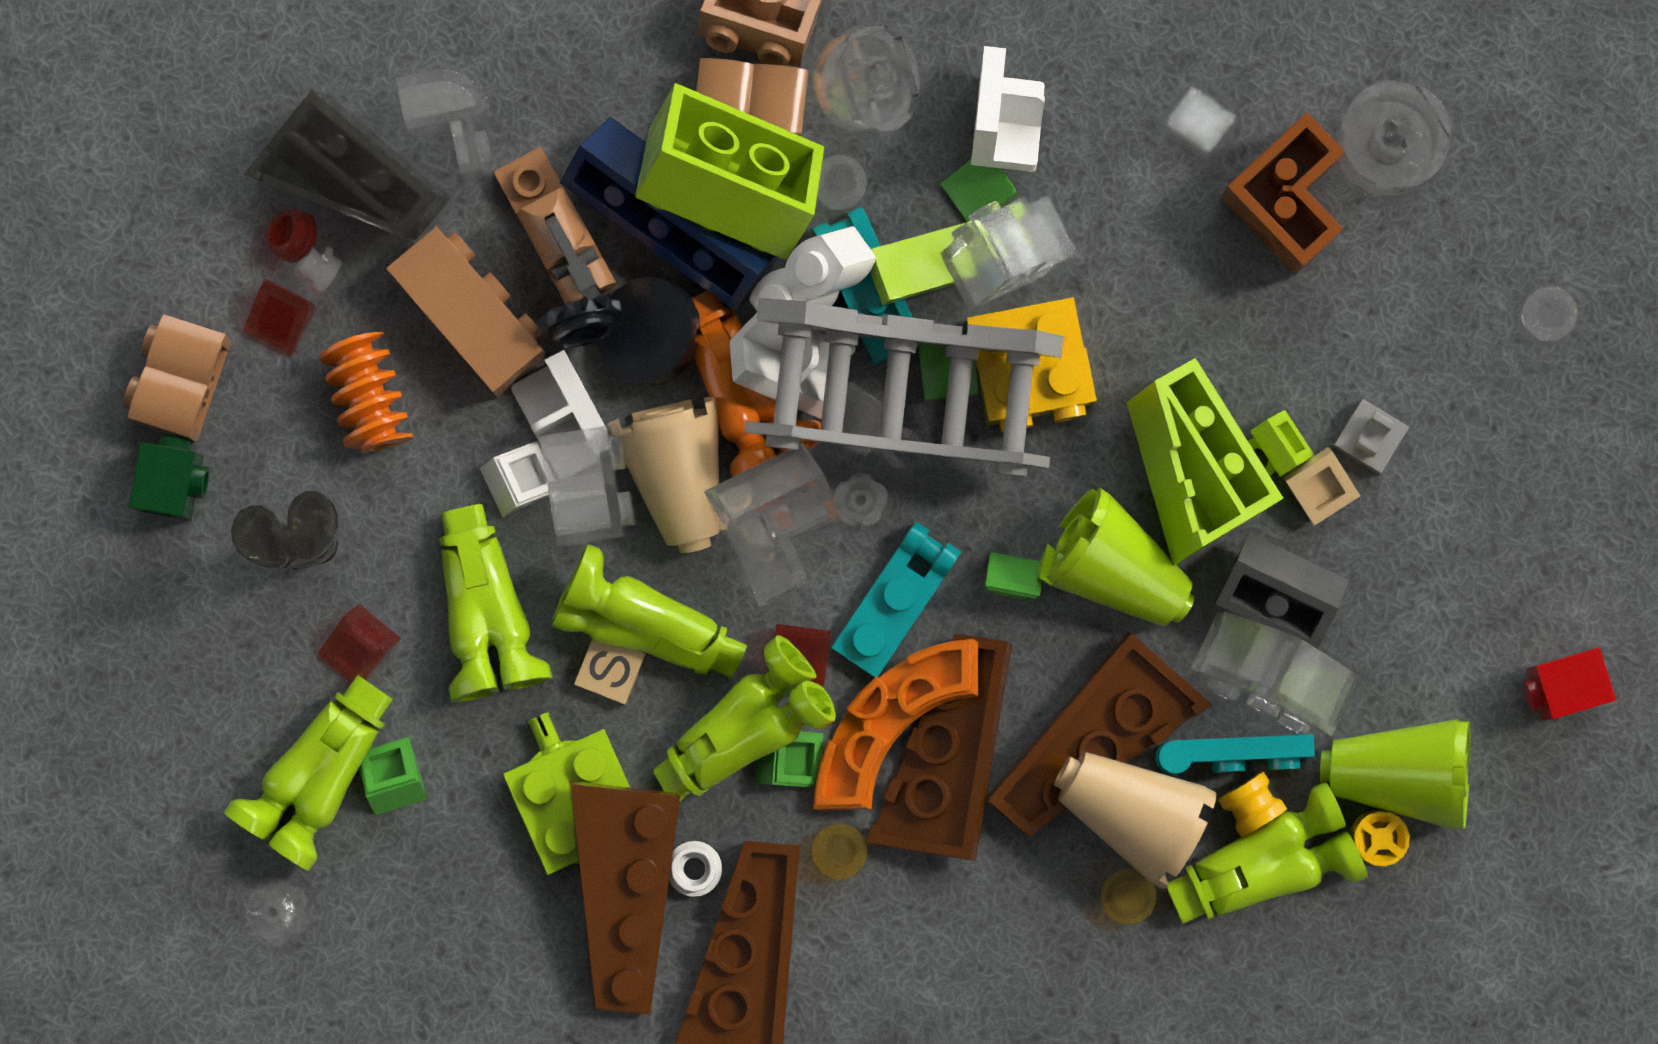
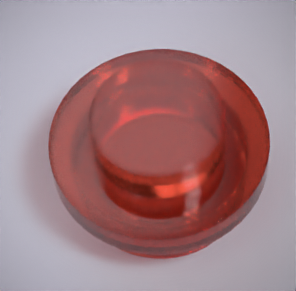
(292, 234)

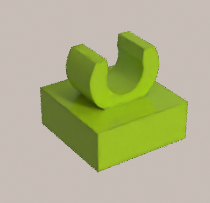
(1280, 443)

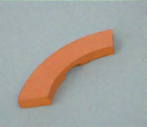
(883, 712)

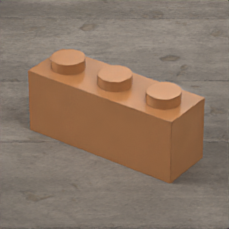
(469, 309)

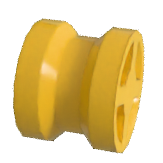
(1252, 804)
(1387, 843)

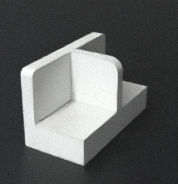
(1006, 117)
(756, 363)
(556, 399)

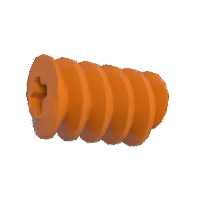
(364, 394)

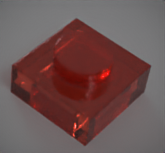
(812, 645)

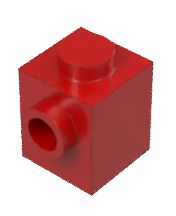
(1568, 685)

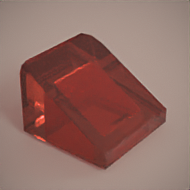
(279, 317)
(358, 644)

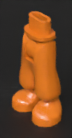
(734, 402)

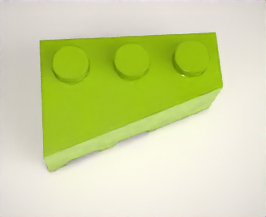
(1197, 461)

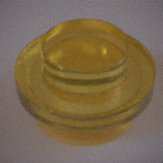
(839, 851)
(1128, 897)

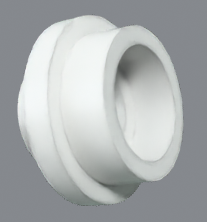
(712, 864)

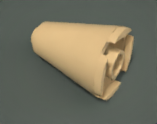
(673, 462)
(1136, 812)

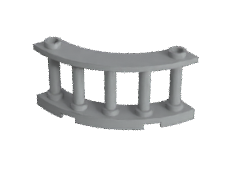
(901, 338)

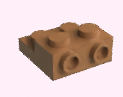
(769, 28)

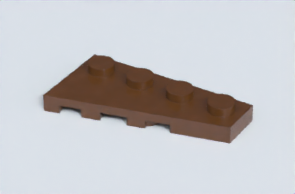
(1114, 714)
(945, 775)
(624, 876)
(747, 962)

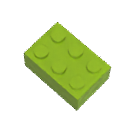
(730, 172)

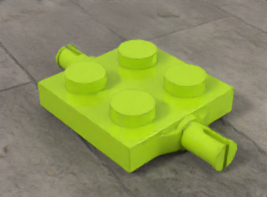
(543, 788)

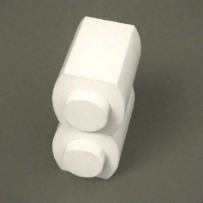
(818, 269)

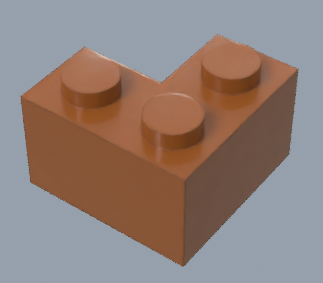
(1275, 198)

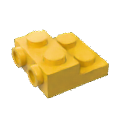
(1058, 384)

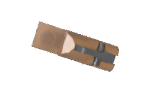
(554, 226)

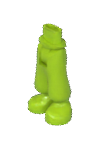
(483, 610)
(642, 619)
(748, 723)
(314, 774)
(1270, 862)

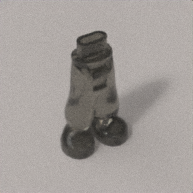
(299, 543)

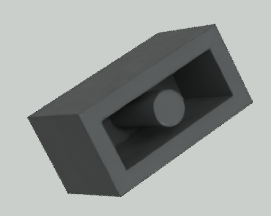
(1282, 590)

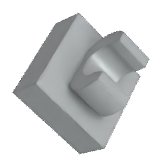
(1370, 436)

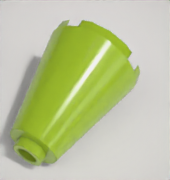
(1115, 563)
(1405, 771)

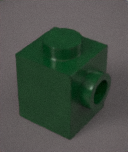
(168, 478)

